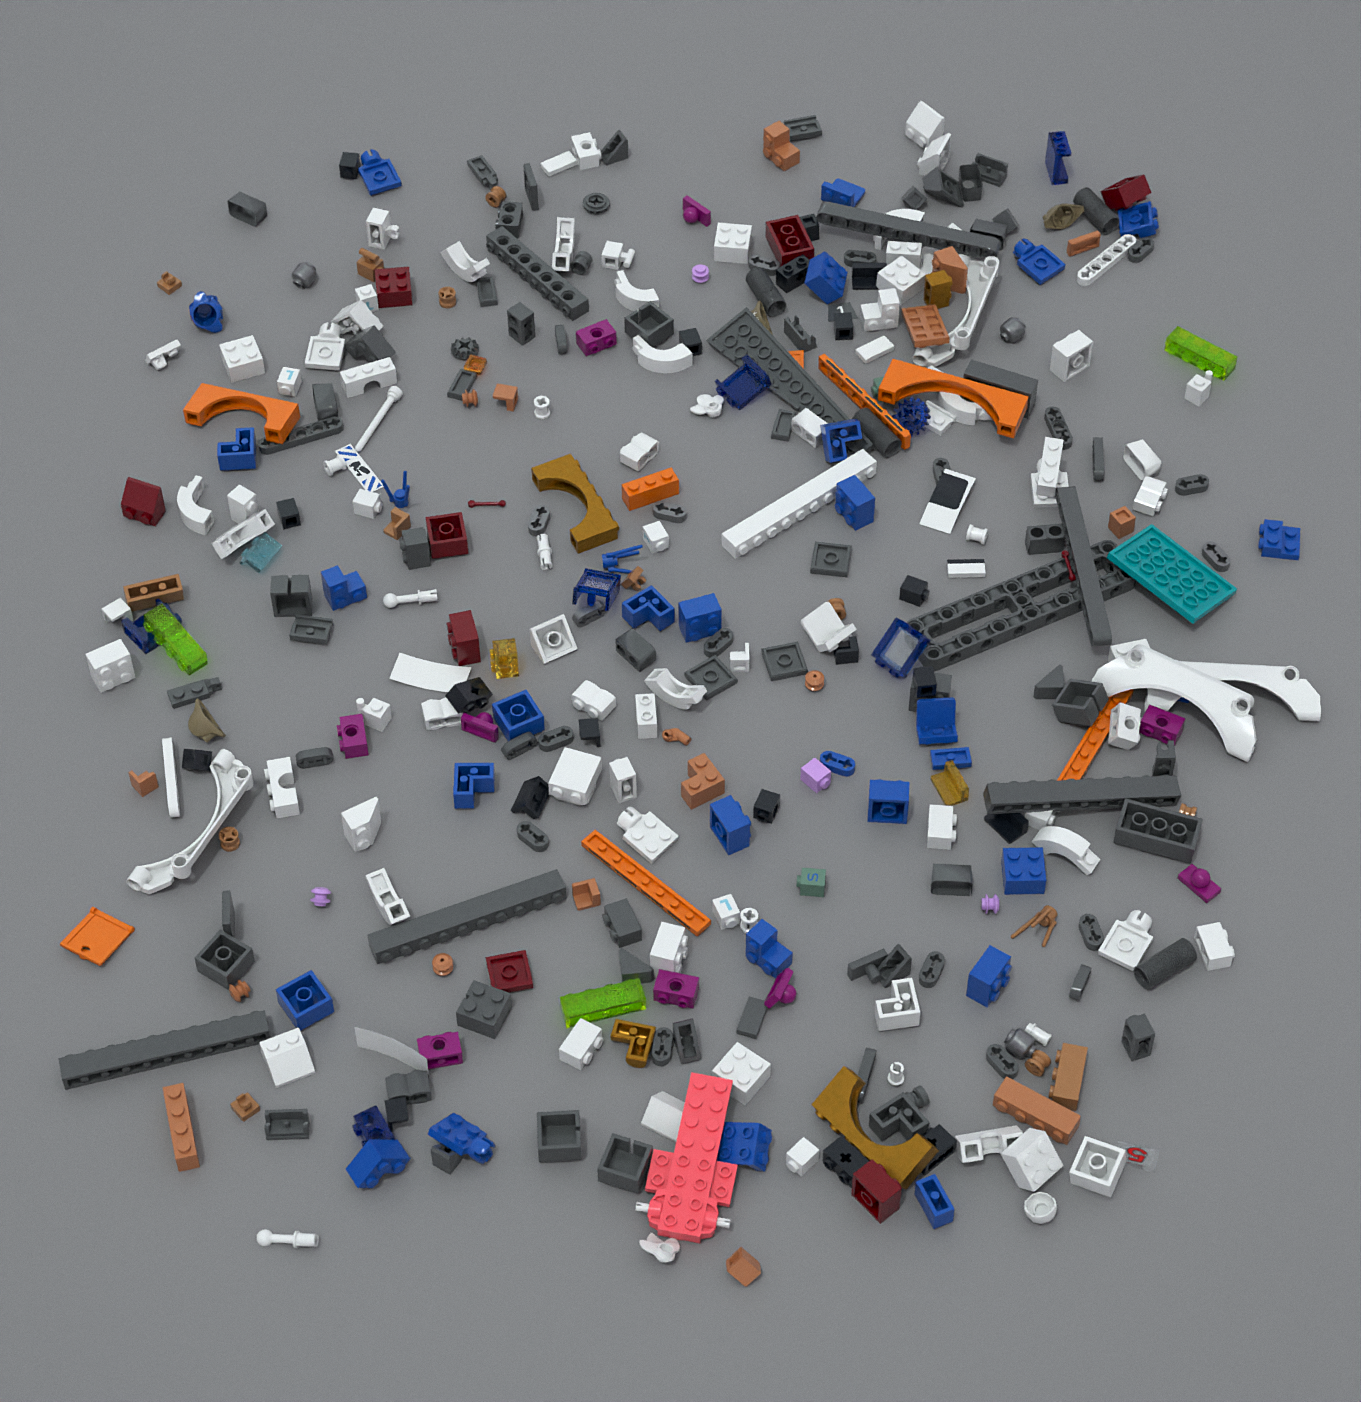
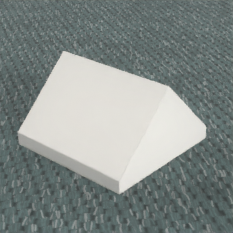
(552, 639)
(664, 1115)

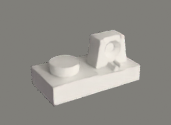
(157, 357)

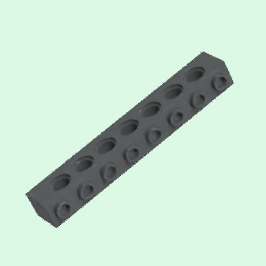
(537, 273)

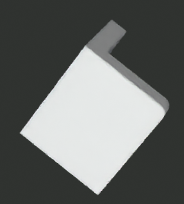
(116, 610)
(740, 660)

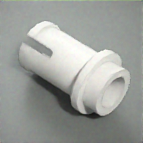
(1039, 1035)
(896, 1075)

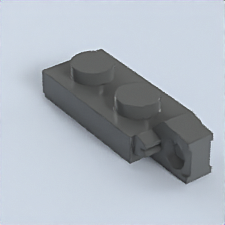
(483, 171)
(190, 692)

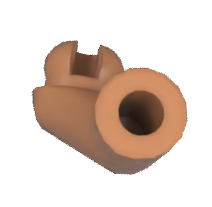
(676, 735)

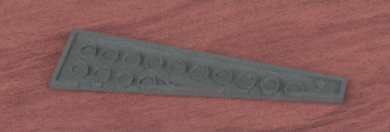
(789, 380)

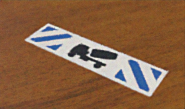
(359, 468)

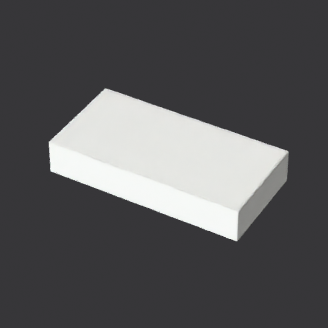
(558, 163)
(874, 349)

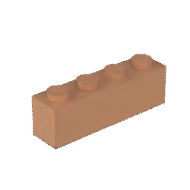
(1036, 1110)
(181, 1127)

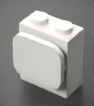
(575, 777)

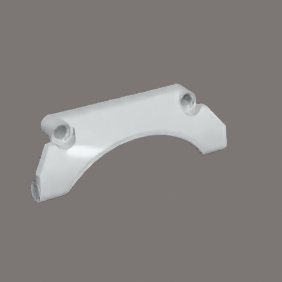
(978, 285)
(1295, 693)
(1211, 695)
(231, 781)

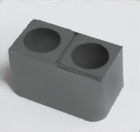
(968, 172)
(247, 209)
(994, 229)
(324, 401)
(1037, 539)
(635, 649)
(951, 879)

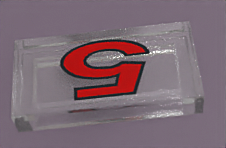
(1139, 1156)

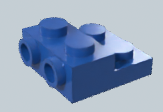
(1138, 220)
(1279, 540)

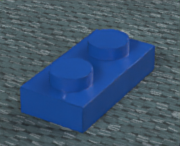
(960, 757)

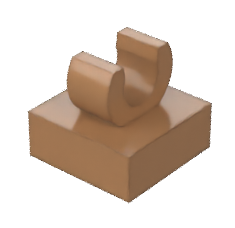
(169, 283)
(632, 578)
(245, 1106)

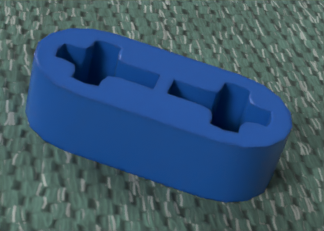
(837, 763)

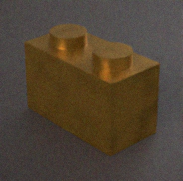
(937, 289)

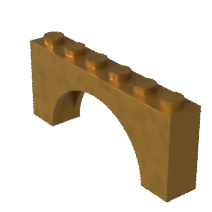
(566, 475)
(839, 1107)

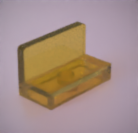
(950, 785)

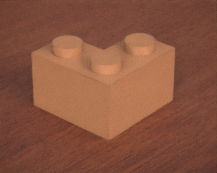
(778, 148)
(704, 782)

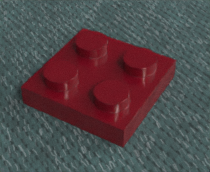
(510, 971)

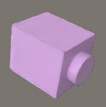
(815, 775)

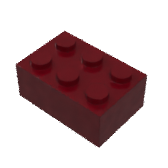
(788, 239)

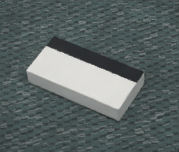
(965, 568)

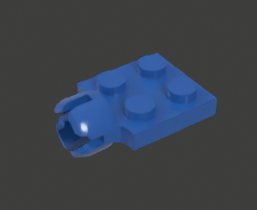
(378, 173)
(1037, 261)
(463, 1138)

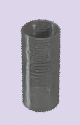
(1096, 210)
(766, 291)
(878, 432)
(1165, 963)

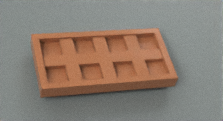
(925, 326)

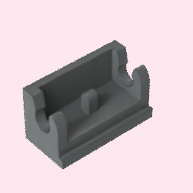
(991, 169)
(799, 335)
(1164, 760)
(287, 1124)

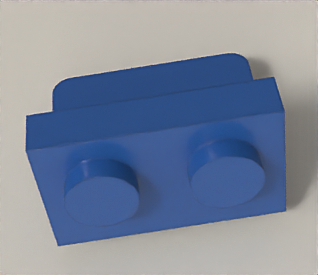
(841, 192)
(936, 721)
(745, 1144)

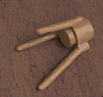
(1044, 917)

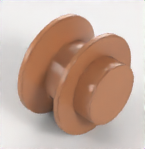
(468, 398)
(814, 680)
(442, 964)
(239, 990)

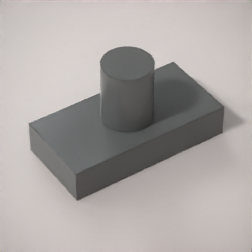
(867, 965)

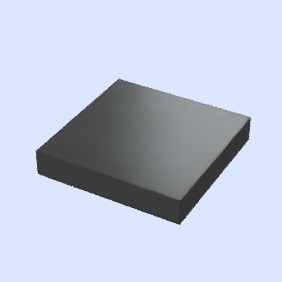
(530, 186)
(831, 559)
(784, 661)
(712, 675)
(228, 913)

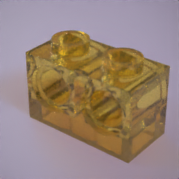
(504, 658)

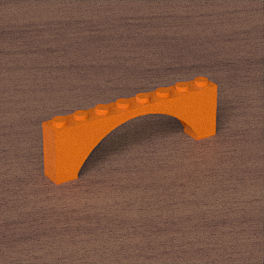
(909, 379)

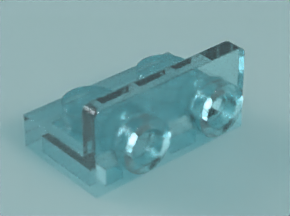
(261, 552)

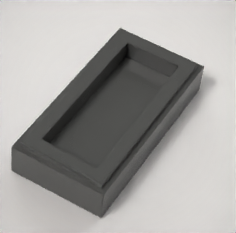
(486, 291)
(462, 382)
(783, 426)
(752, 1018)

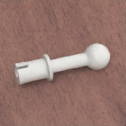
(391, 600)
(266, 1238)

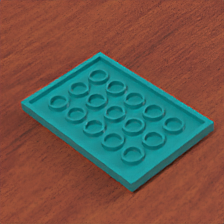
(1172, 573)

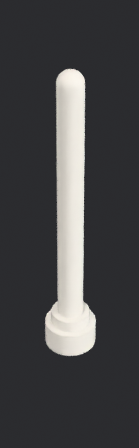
(393, 395)

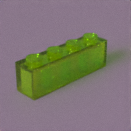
(1200, 353)
(175, 639)
(603, 1002)

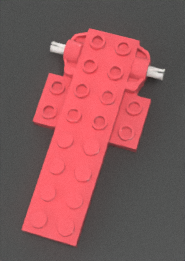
(691, 1179)

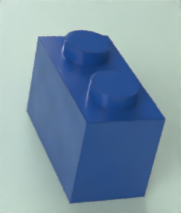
(934, 1201)

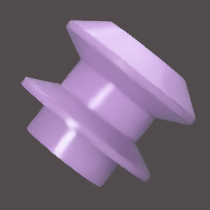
(700, 273)
(320, 896)
(990, 904)

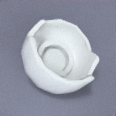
(1040, 1207)

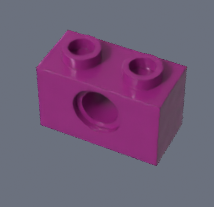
(596, 337)
(1161, 725)
(353, 736)
(669, 981)
(450, 1053)

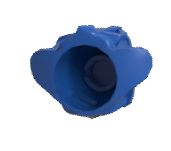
(206, 312)

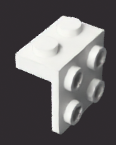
(826, 628)

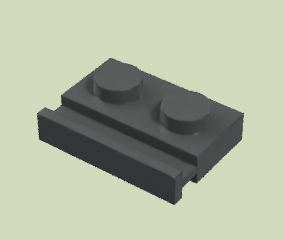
(803, 127)
(311, 629)

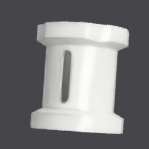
(542, 410)
(334, 465)
(977, 534)
(745, 919)

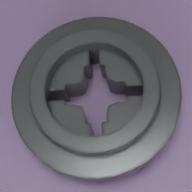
(590, 200)
(464, 353)

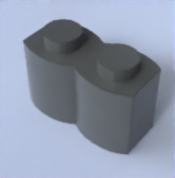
(412, 1086)

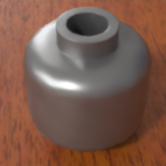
(304, 275)
(1012, 330)
(1019, 1043)

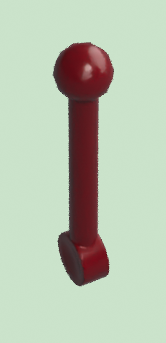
(471, 503)
(1065, 554)

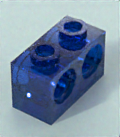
(378, 1129)

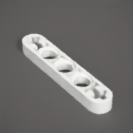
(1104, 266)
(171, 777)

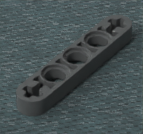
(305, 429)

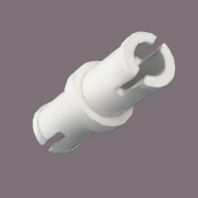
(544, 551)

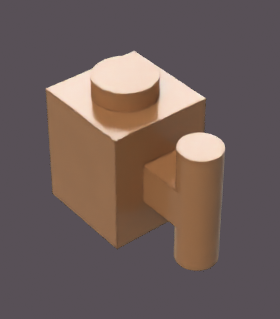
(368, 263)

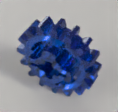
(918, 411)

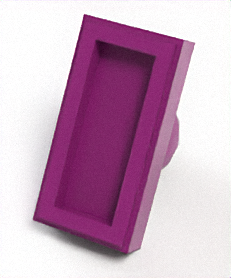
(695, 212)
(481, 726)
(1199, 882)
(781, 990)

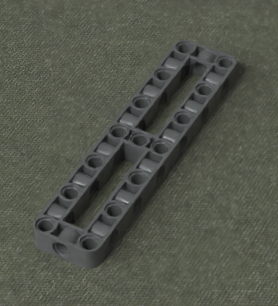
(1016, 596)

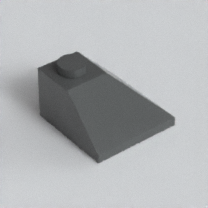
(943, 187)

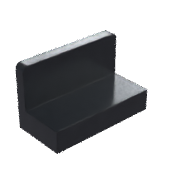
(865, 275)
(532, 797)
(1008, 825)

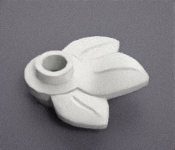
(708, 405)
(662, 1250)

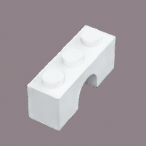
(356, 378)
(1049, 467)
(280, 775)
(974, 1145)

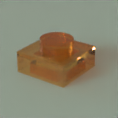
(475, 364)

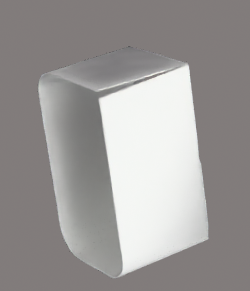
(807, 426)
(1142, 459)

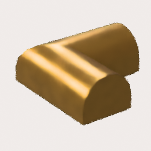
(639, 1040)

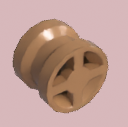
(495, 196)
(447, 297)
(838, 605)
(1188, 810)
(227, 834)
(1038, 1063)

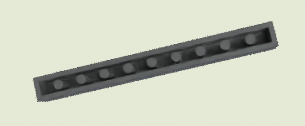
(1080, 794)
(467, 916)
(164, 1049)

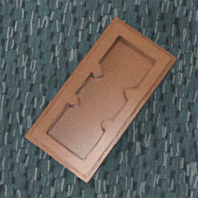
(1083, 243)

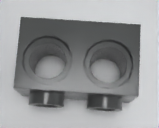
(510, 217)
(521, 323)
(1138, 1037)

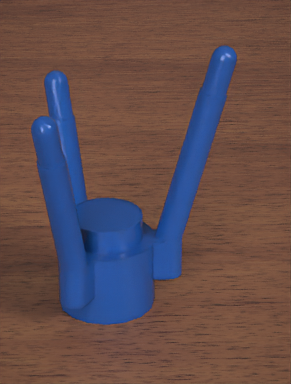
(400, 496)
(610, 559)

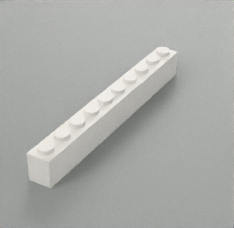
(795, 505)

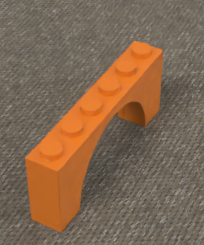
(212, 400)

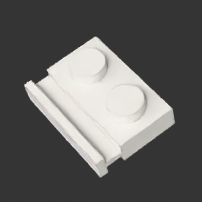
(940, 419)

